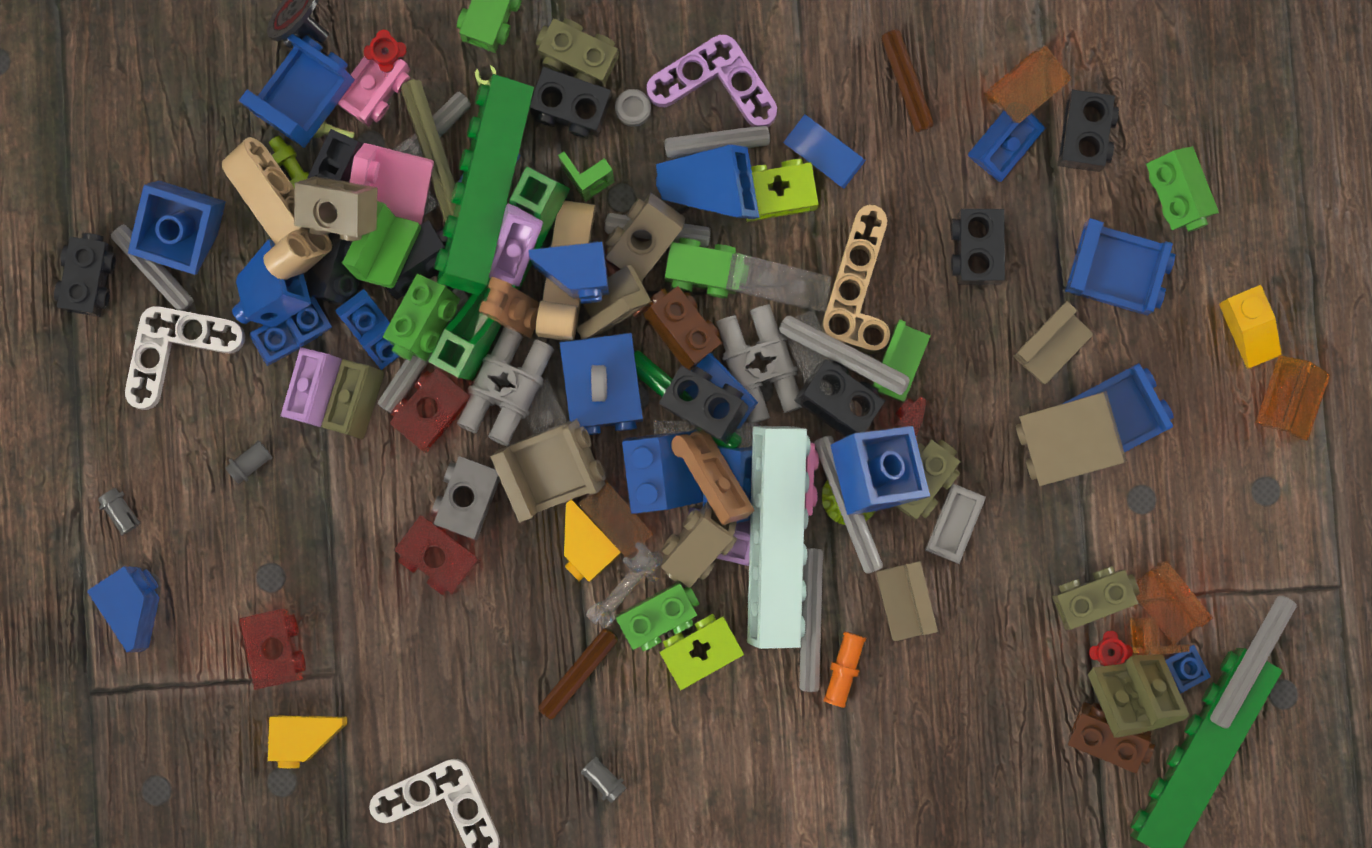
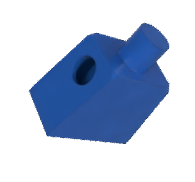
(264, 296)

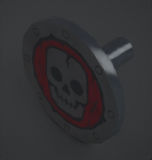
(295, 19)

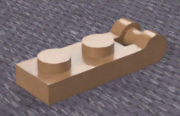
(510, 307)
(713, 476)

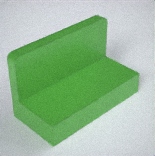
(590, 181)
(382, 253)
(904, 355)

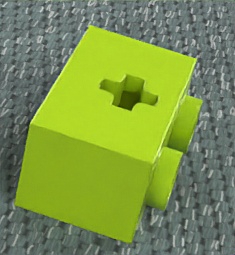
(796, 199)
(690, 670)

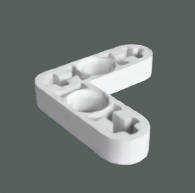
(162, 343)
(452, 796)

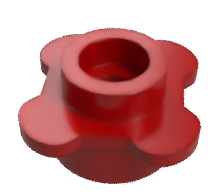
(384, 40)
(1110, 641)

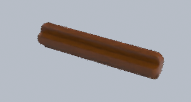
(907, 80)
(578, 673)

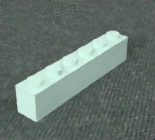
(777, 536)

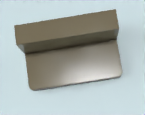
(624, 299)
(1053, 344)
(906, 601)

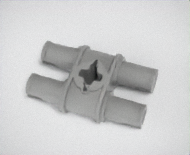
(770, 347)
(512, 401)

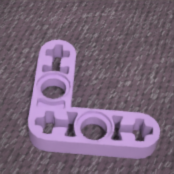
(724, 70)

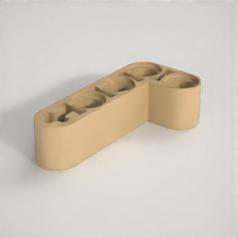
(272, 202)
(859, 277)
(558, 311)

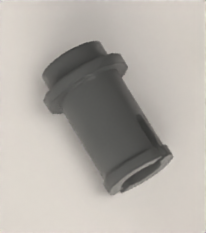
(248, 462)
(118, 511)
(603, 780)

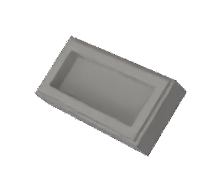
(955, 523)

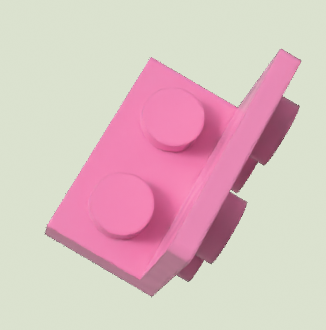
(400, 178)

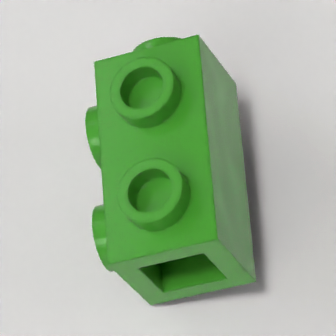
(486, 22)
(1182, 189)
(699, 267)
(421, 319)
(657, 615)

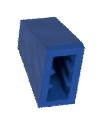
(711, 181)

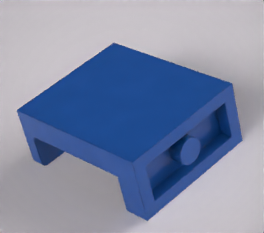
(301, 91)
(1120, 268)
(623, 395)
(1134, 405)

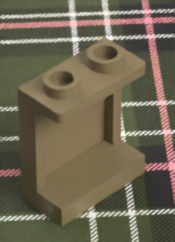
(1071, 439)
(548, 469)

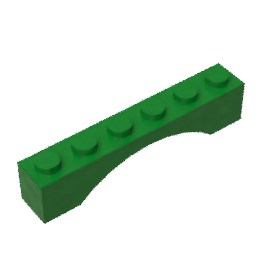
(471, 332)

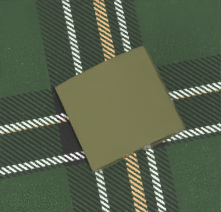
(1138, 695)

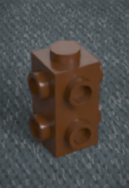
(682, 326)
(1094, 736)

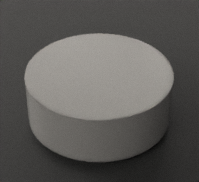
(633, 107)
(599, 383)

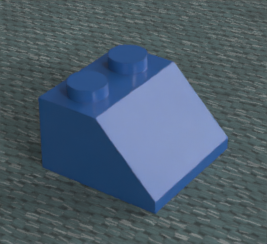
(175, 226)
(575, 269)
(879, 469)
(656, 475)
(128, 605)

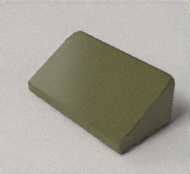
(352, 399)

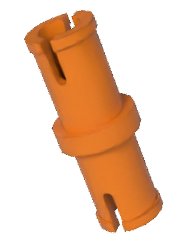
(844, 669)

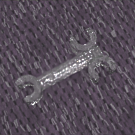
(641, 565)

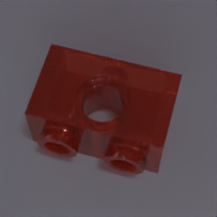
(426, 431)
(458, 560)
(257, 632)

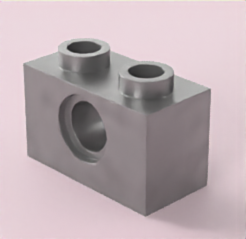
(470, 519)

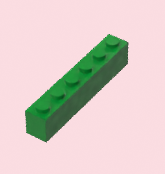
(484, 184)
(1200, 761)

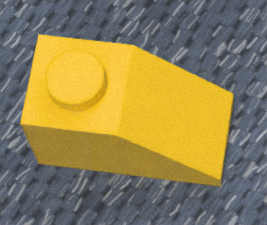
(1252, 326)
(585, 545)
(300, 737)

